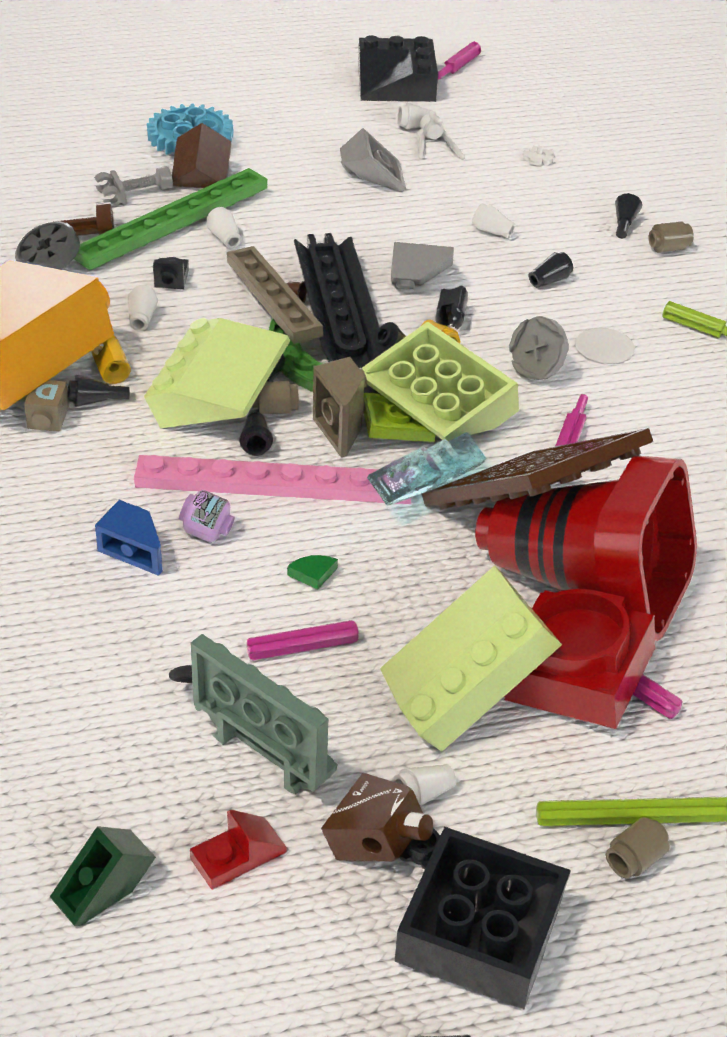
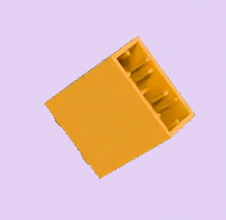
(46, 324)

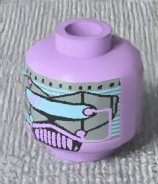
(206, 516)

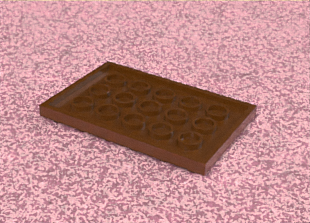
(538, 470)

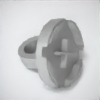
(538, 348)

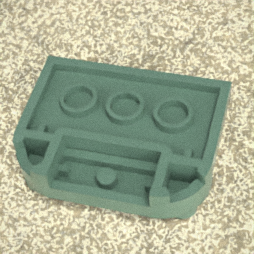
(261, 715)

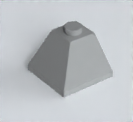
(372, 161)
(418, 263)

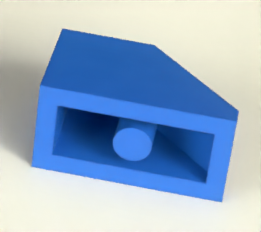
(130, 536)

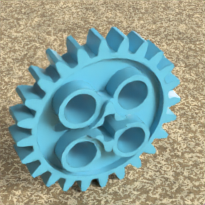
(172, 123)

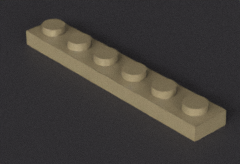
(275, 295)

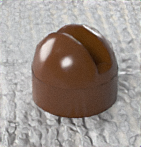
(299, 289)

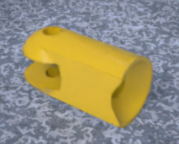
(111, 361)

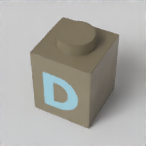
(47, 406)

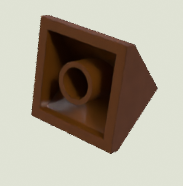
(200, 158)

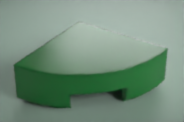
(313, 569)

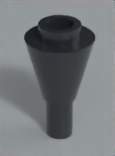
(627, 208)
(387, 336)
(89, 391)

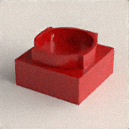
(598, 659)

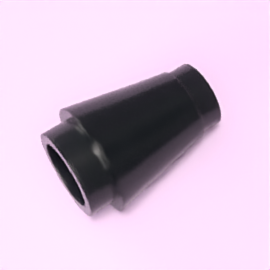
(552, 269)
(256, 435)

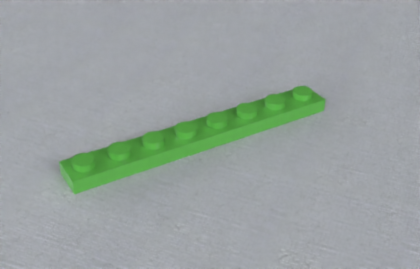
(169, 218)

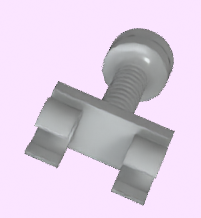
(117, 187)

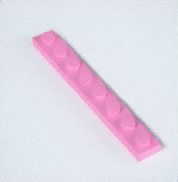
(256, 478)

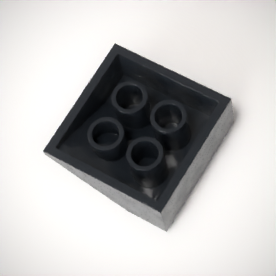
(397, 69)
(482, 917)

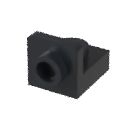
(170, 272)

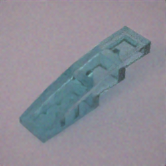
(426, 469)

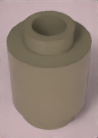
(670, 236)
(277, 398)
(638, 848)

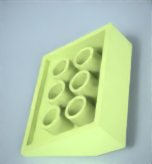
(214, 373)
(443, 384)
(468, 659)

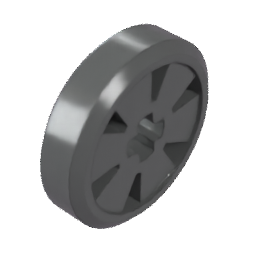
(49, 245)

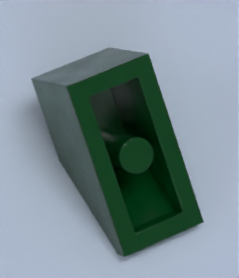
(102, 874)

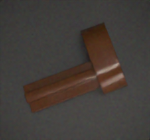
(94, 225)

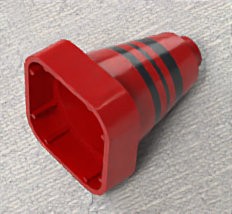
(604, 536)

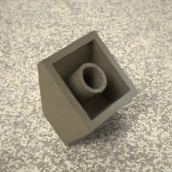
(339, 402)

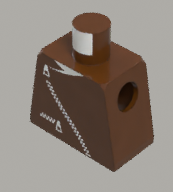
(376, 821)

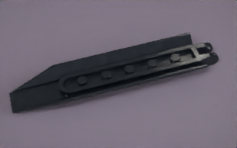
(339, 299)

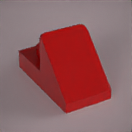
(241, 848)

